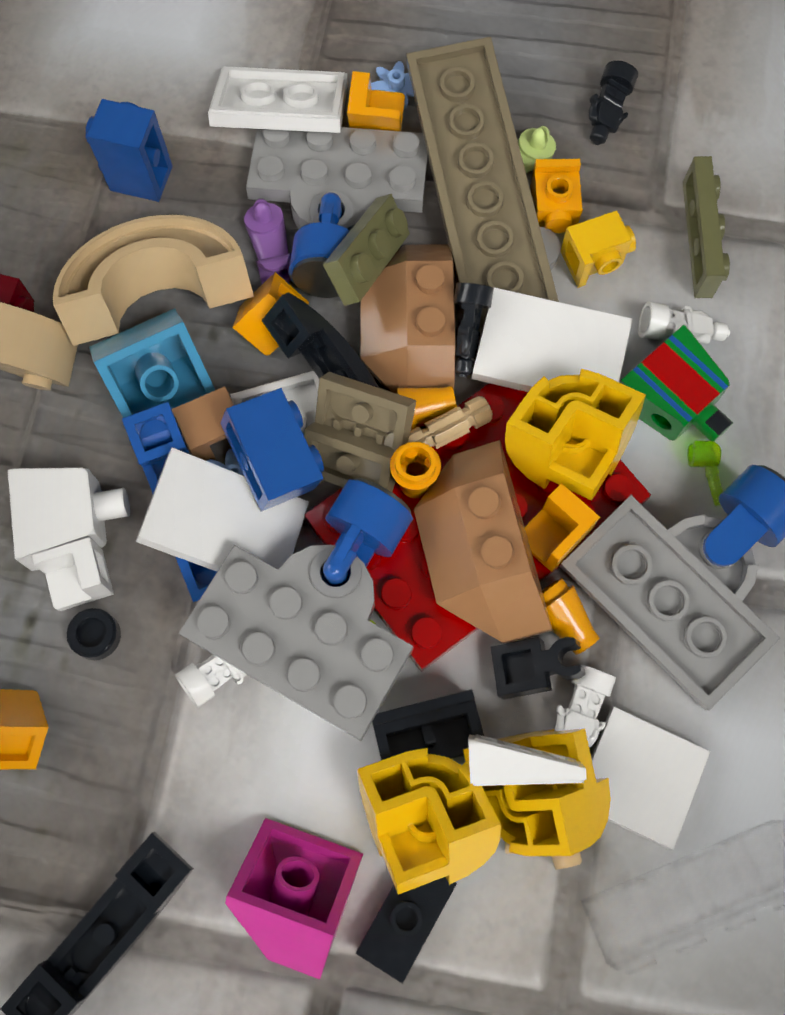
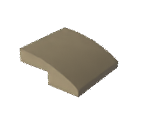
(358, 429)

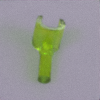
(707, 455)

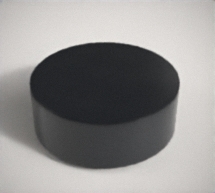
(93, 634)

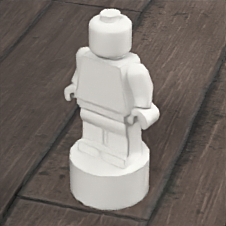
(660, 321)
(204, 678)
(586, 703)

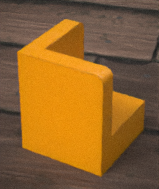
(373, 107)
(254, 309)
(559, 527)
(21, 729)

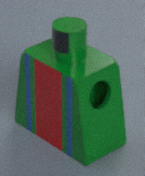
(681, 388)

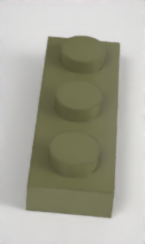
(705, 227)
(367, 249)

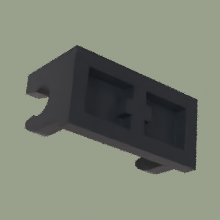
(433, 724)

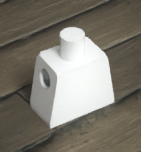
(59, 508)

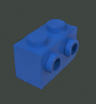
(129, 149)
(272, 448)

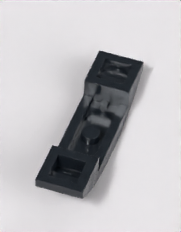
(303, 330)
(104, 933)

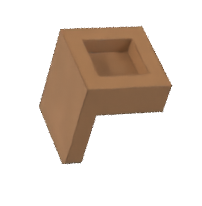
(201, 421)

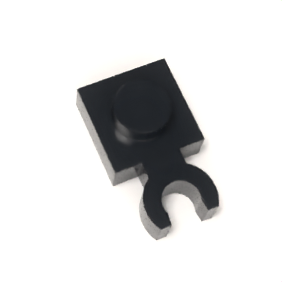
(526, 666)

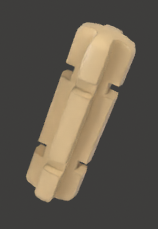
(453, 423)

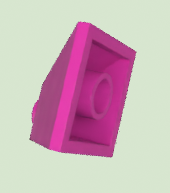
(293, 895)

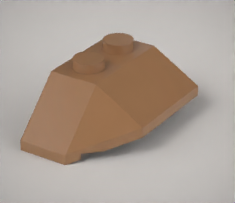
(411, 320)
(480, 547)

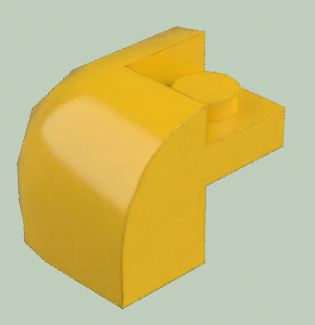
(573, 430)
(552, 816)
(427, 818)

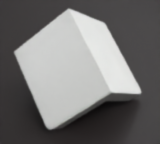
(75, 573)

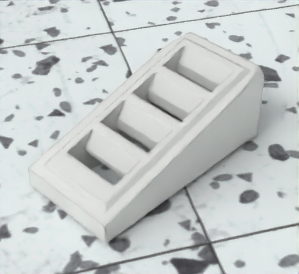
(512, 764)

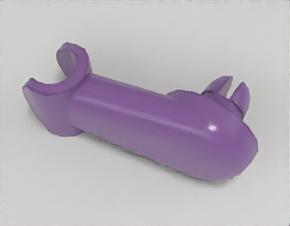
(268, 236)

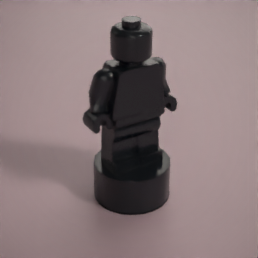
(606, 111)
(472, 299)

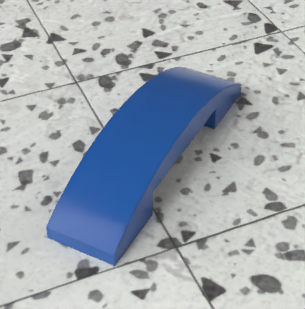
(152, 437)

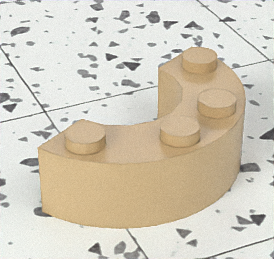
(144, 258)
(35, 348)

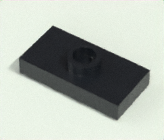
(404, 927)

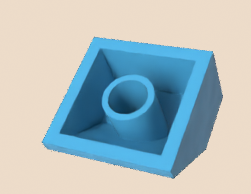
(151, 365)

